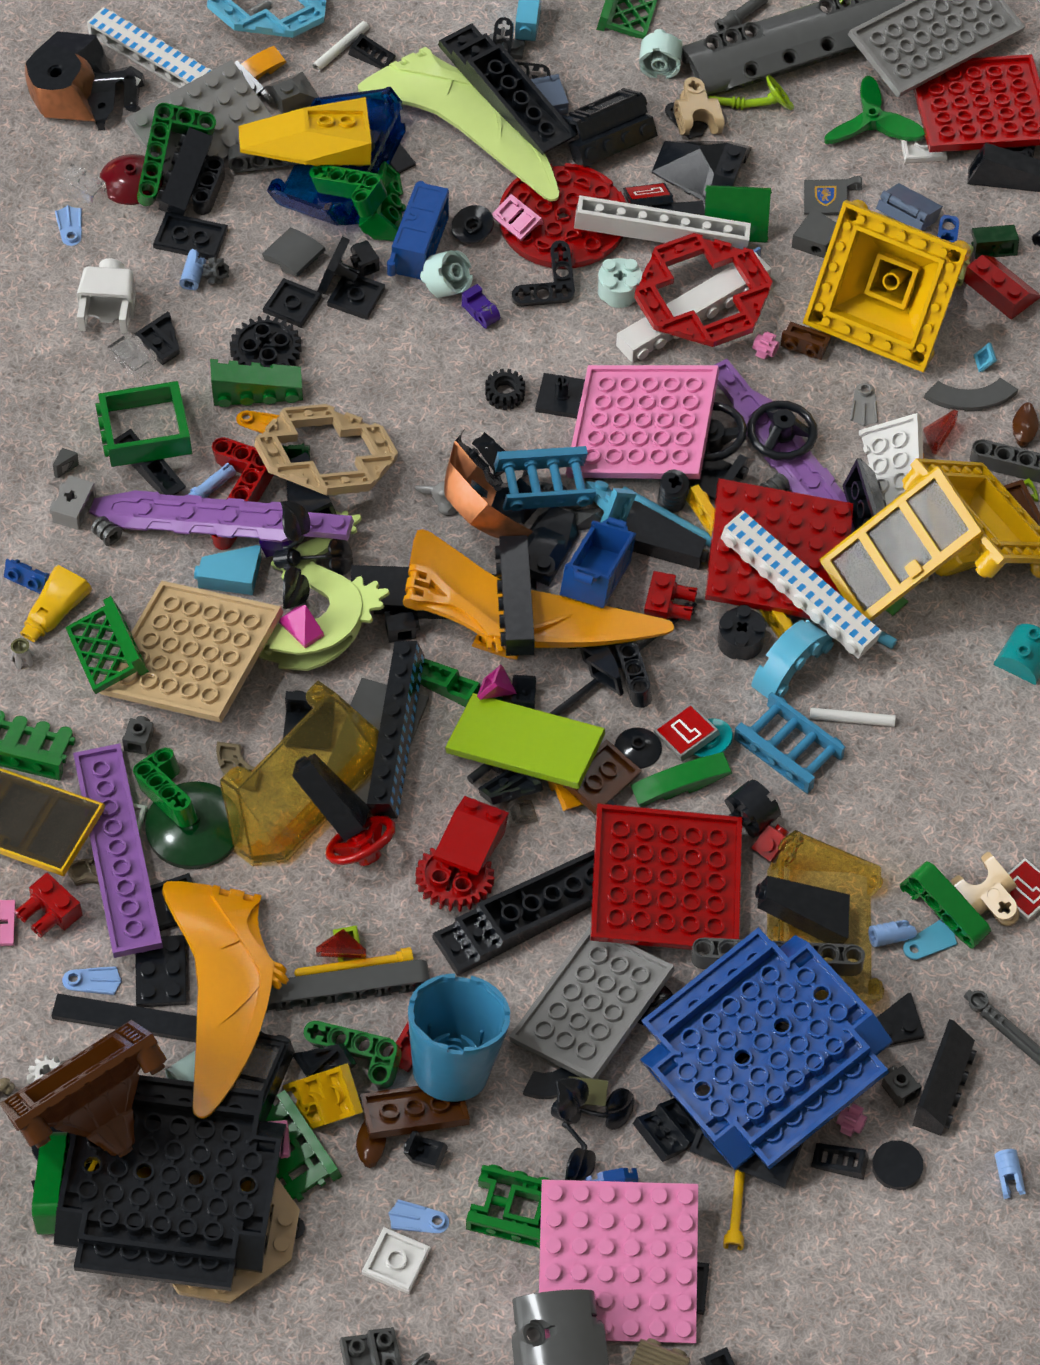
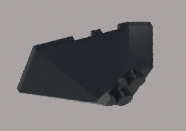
(700, 163)

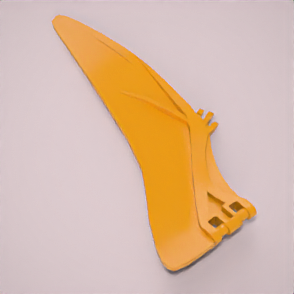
(462, 591)
(231, 981)

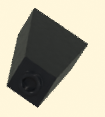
(1004, 169)
(309, 499)
(665, 538)
(331, 796)
(807, 908)

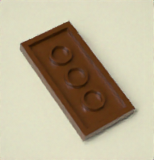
(409, 1110)

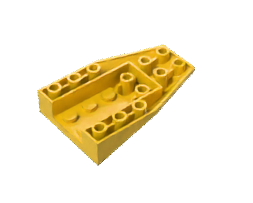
(313, 135)

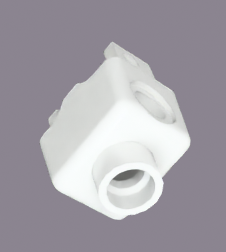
(106, 294)

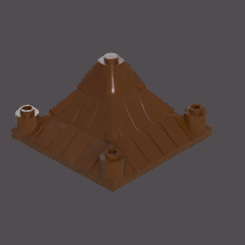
(89, 1092)

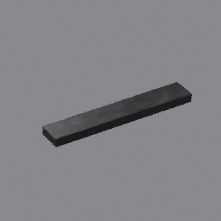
(115, 1015)

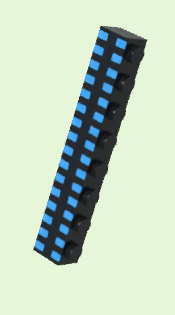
(396, 729)

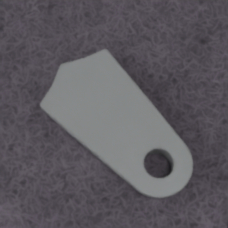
(864, 405)

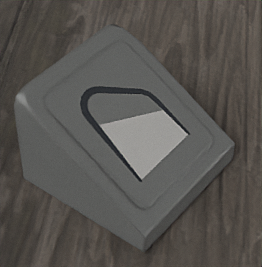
(65, 462)

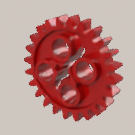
(435, 879)

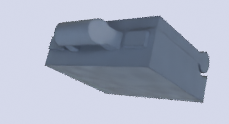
(553, 90)
(909, 207)

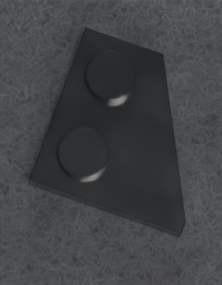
(161, 338)
(509, 786)
(902, 1021)
(323, 1059)

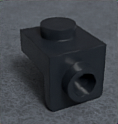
(526, 690)
(424, 1151)

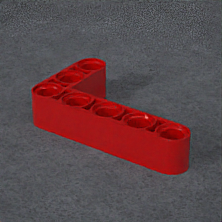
(251, 482)

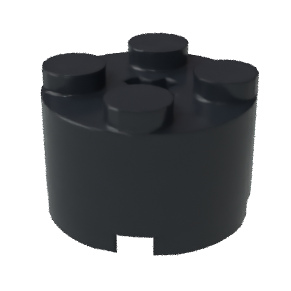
(741, 633)
(754, 807)

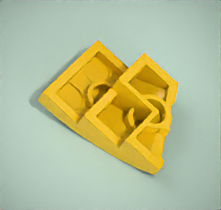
(326, 1096)

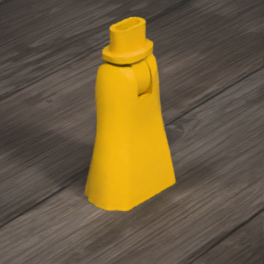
(58, 597)

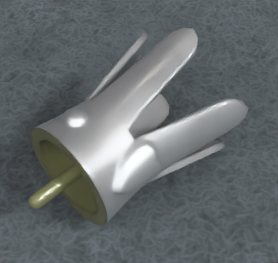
(21, 649)

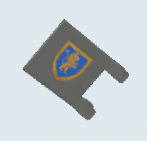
(828, 194)

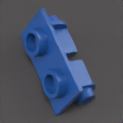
(24, 575)

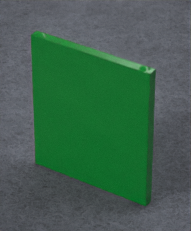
(741, 205)

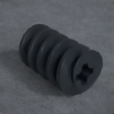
(673, 490)

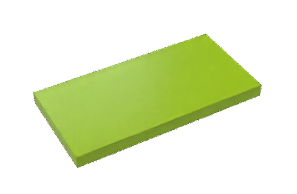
(525, 741)

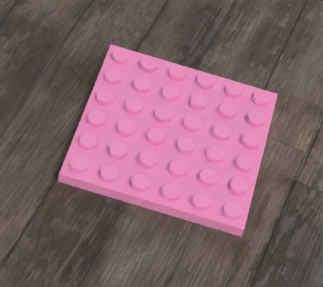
(645, 420)
(630, 1248)

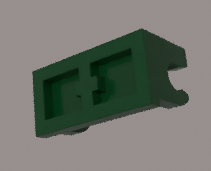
(995, 241)

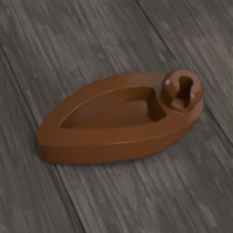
(1025, 424)
(369, 1150)

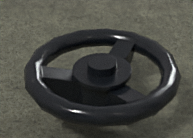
(783, 429)
(720, 436)

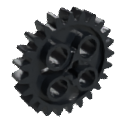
(266, 343)

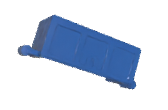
(419, 230)
(599, 562)

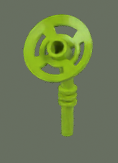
(776, 95)

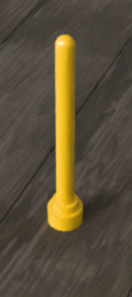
(404, 954)
(734, 1235)

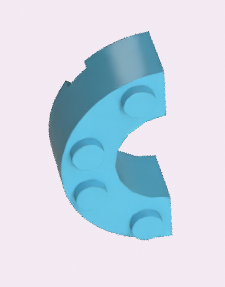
(790, 655)

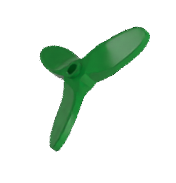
(875, 119)

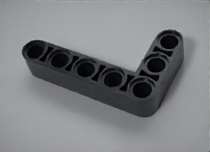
(633, 672)

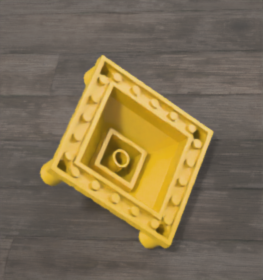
(885, 285)
(1009, 530)

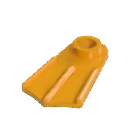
(257, 420)

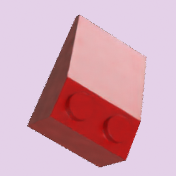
(471, 835)

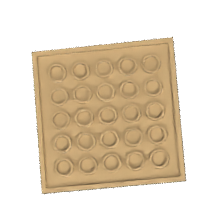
(195, 650)

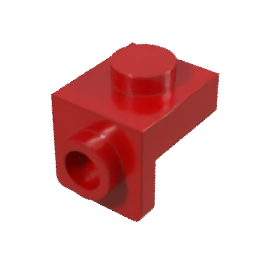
(769, 840)

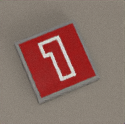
(686, 732)

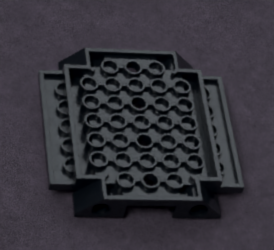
(163, 1223)

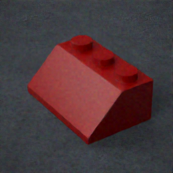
(1000, 286)

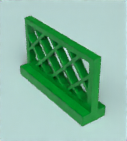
(608, 14)
(120, 633)

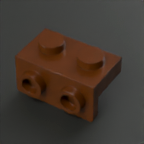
(805, 340)

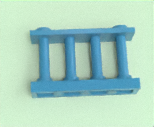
(541, 459)
(785, 763)

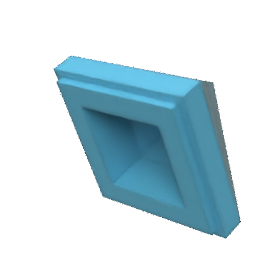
(985, 357)

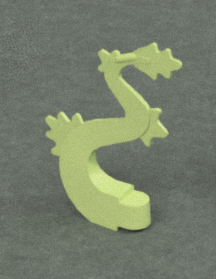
(340, 623)

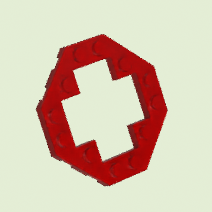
(688, 324)

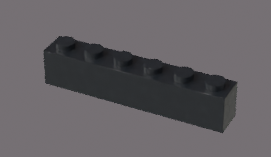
(516, 595)

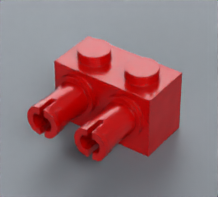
(662, 592)
(55, 901)

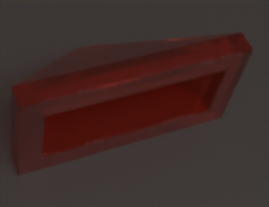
(939, 430)
(341, 946)

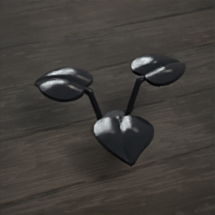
(296, 524)
(570, 1096)

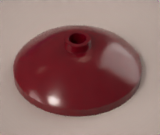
(123, 178)

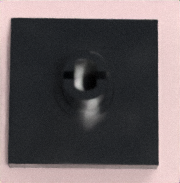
(336, 267)
(560, 395)

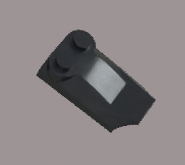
(550, 543)

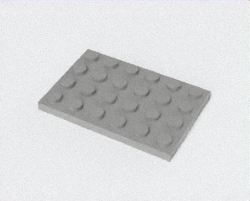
(219, 92)
(591, 1005)

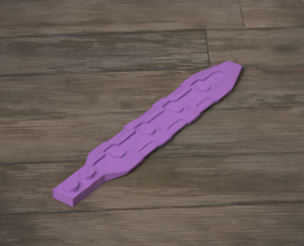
(804, 473)
(211, 516)

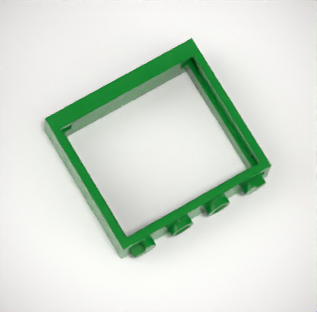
(145, 449)

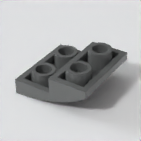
(293, 252)
(373, 1348)

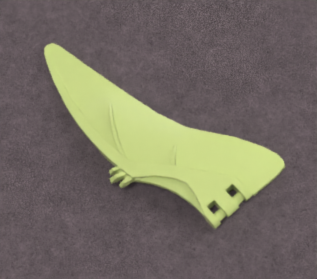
(442, 89)

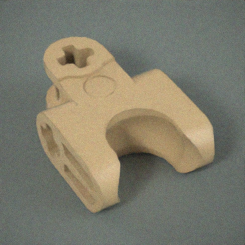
(696, 106)
(992, 893)

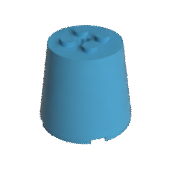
(456, 1035)

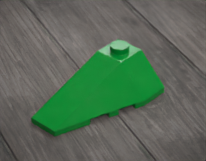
(387, 218)

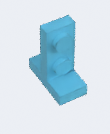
(613, 503)

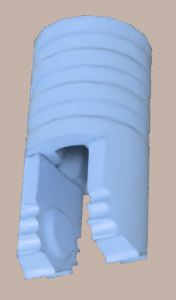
(192, 271)
(891, 933)
(1009, 1169)

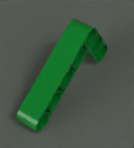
(159, 144)

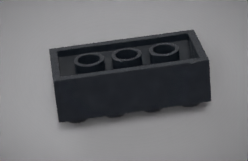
(864, 492)
(944, 1080)

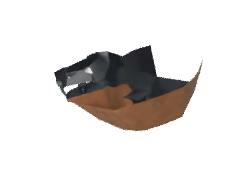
(73, 79)
(479, 493)

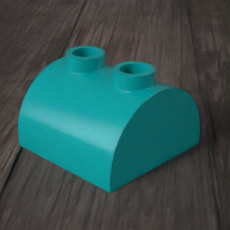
(1022, 653)

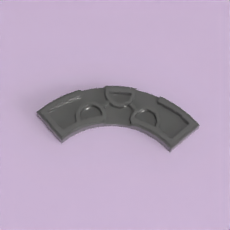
(971, 399)

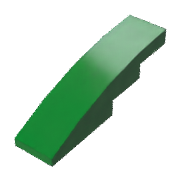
(449, 683)
(681, 778)

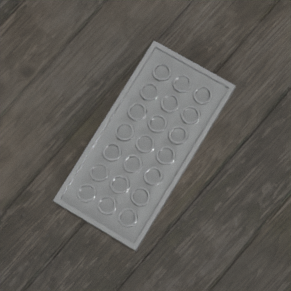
(931, 38)

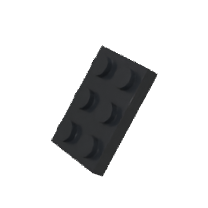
(162, 974)

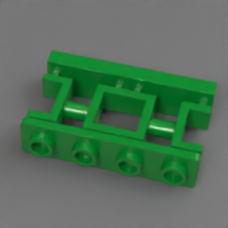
(512, 1226)

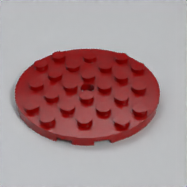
(584, 245)

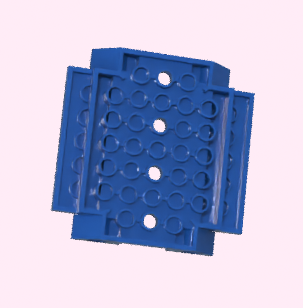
(792, 1076)

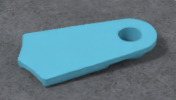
(930, 941)

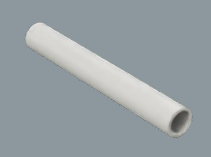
(340, 46)
(852, 717)

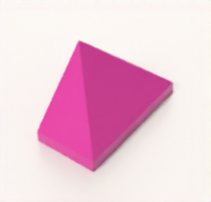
(302, 626)
(496, 684)

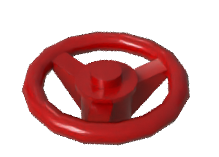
(363, 846)

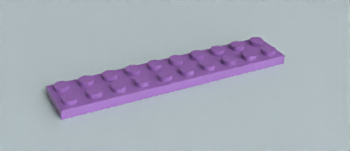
(118, 853)

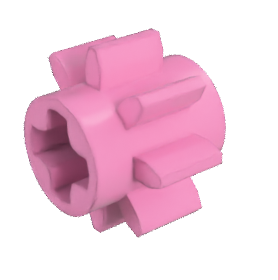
(765, 345)
(852, 1120)

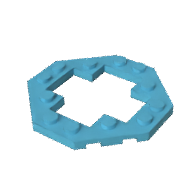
(267, 23)

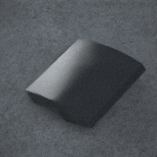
(667, 1129)

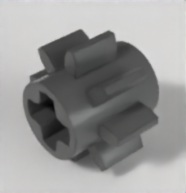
(215, 270)

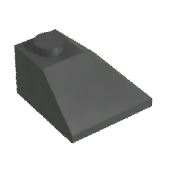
(292, 93)

